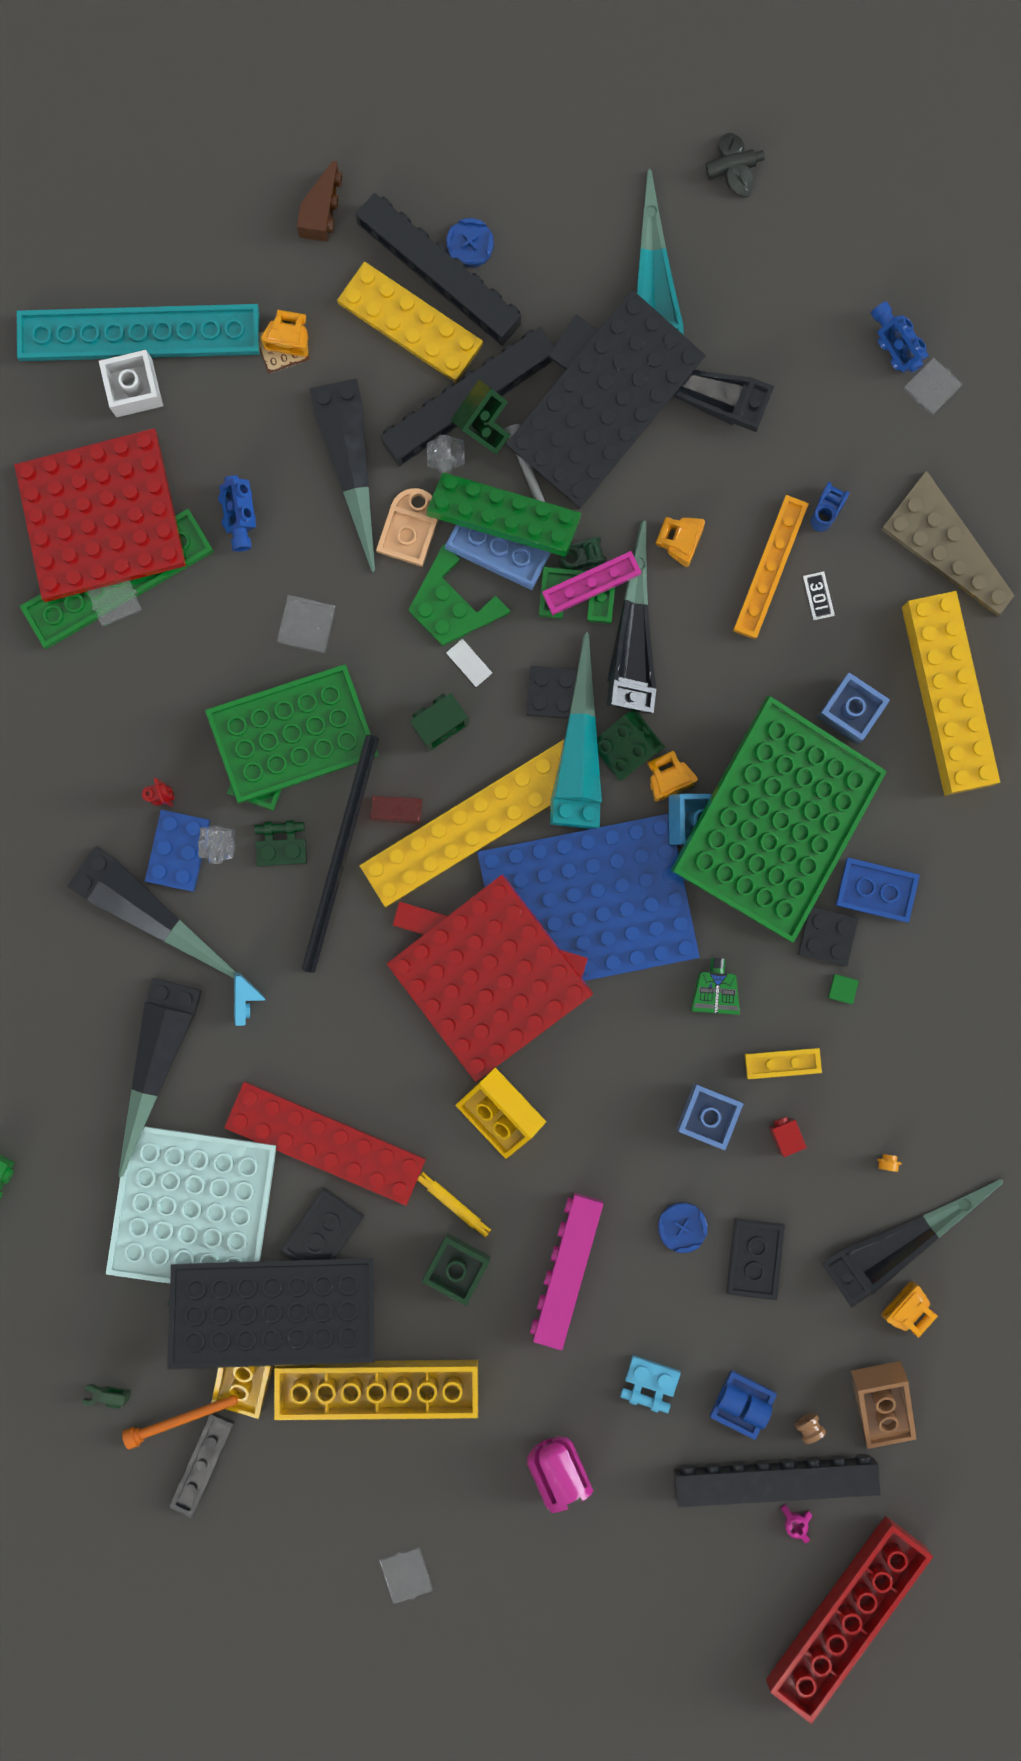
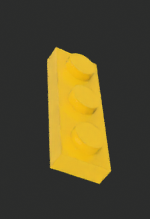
(783, 1063)

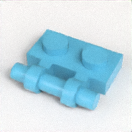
(653, 1377)

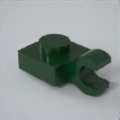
(111, 1396)

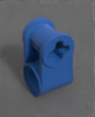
(830, 504)

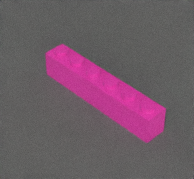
(567, 1271)

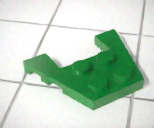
(444, 610)

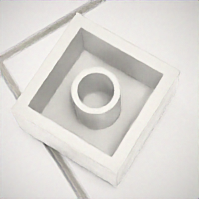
(130, 383)

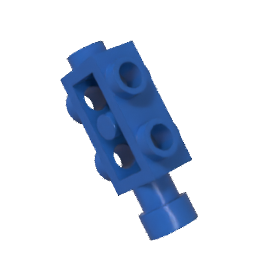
(898, 346)
(237, 510)

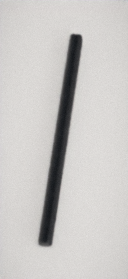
(340, 853)

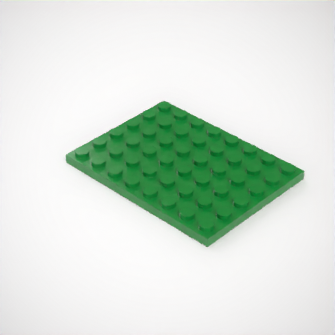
(779, 819)

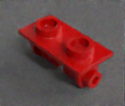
(159, 794)

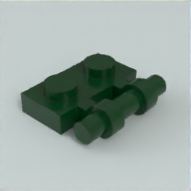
(280, 852)

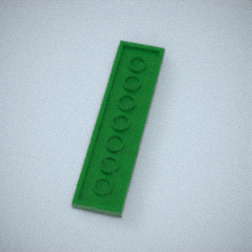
(65, 616)

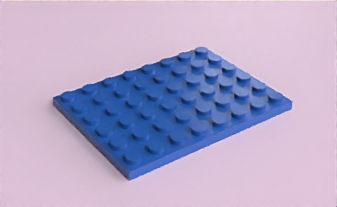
(604, 894)

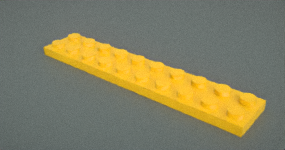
(464, 828)

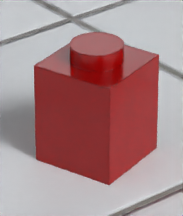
(787, 1136)

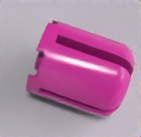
(558, 1473)

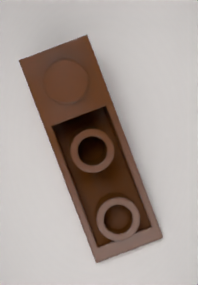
(317, 208)

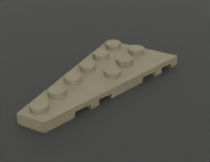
(938, 536)

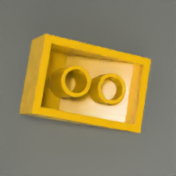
(247, 1384)

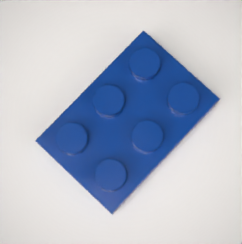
(176, 851)
(877, 890)

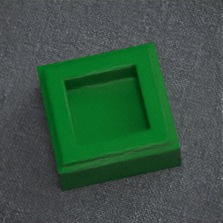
(843, 989)

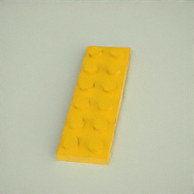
(410, 322)

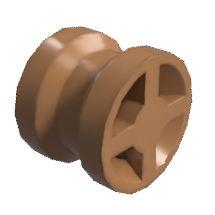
(810, 1428)

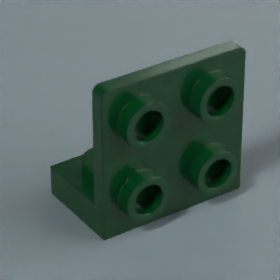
(628, 744)

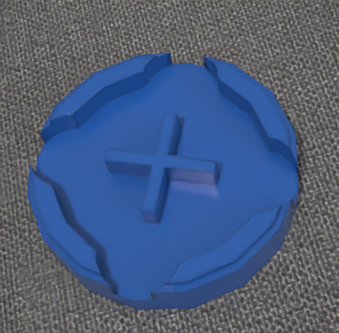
(470, 242)
(682, 1227)

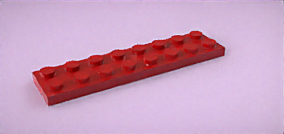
(325, 1143)

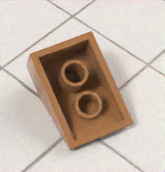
(884, 1404)

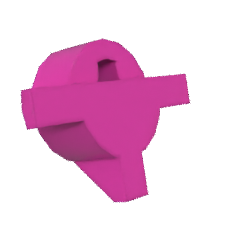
(799, 1522)

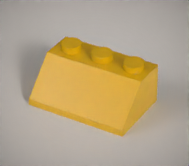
(501, 1113)

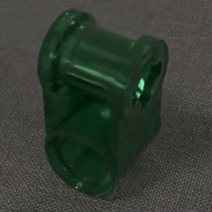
(587, 553)

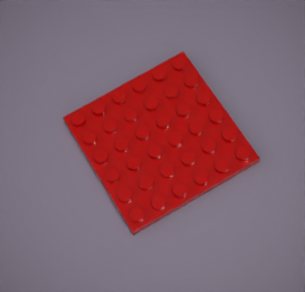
(99, 515)
(489, 978)

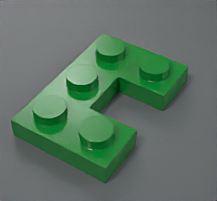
(599, 607)

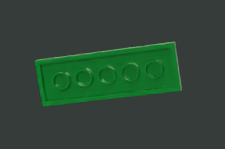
(504, 514)

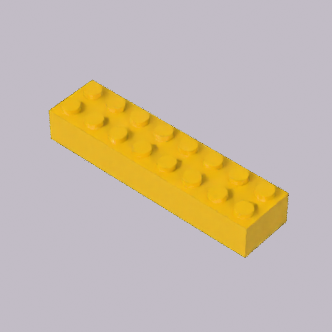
(950, 693)
(377, 1390)

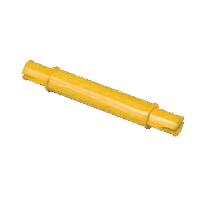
(454, 1204)

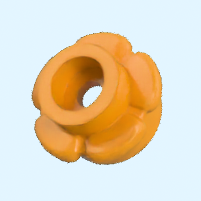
(888, 1163)

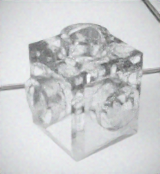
(445, 453)
(216, 843)

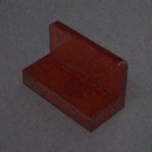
(396, 810)

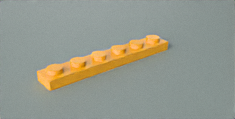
(770, 567)

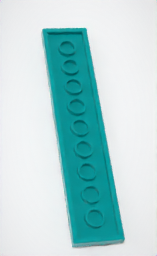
(122, 331)

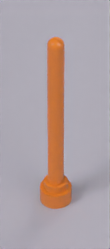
(134, 1436)

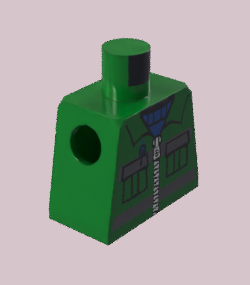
(716, 990)

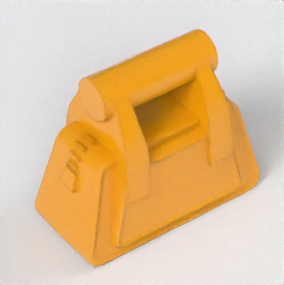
(287, 337)
(685, 538)
(670, 780)
(907, 1308)

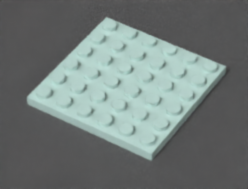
(189, 1203)

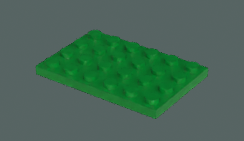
(290, 733)

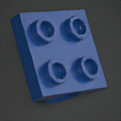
(743, 1405)

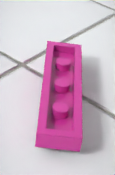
(591, 583)

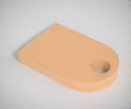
(408, 529)

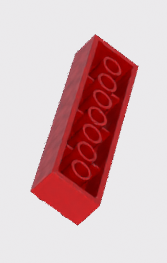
(848, 1619)

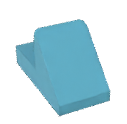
(243, 992)

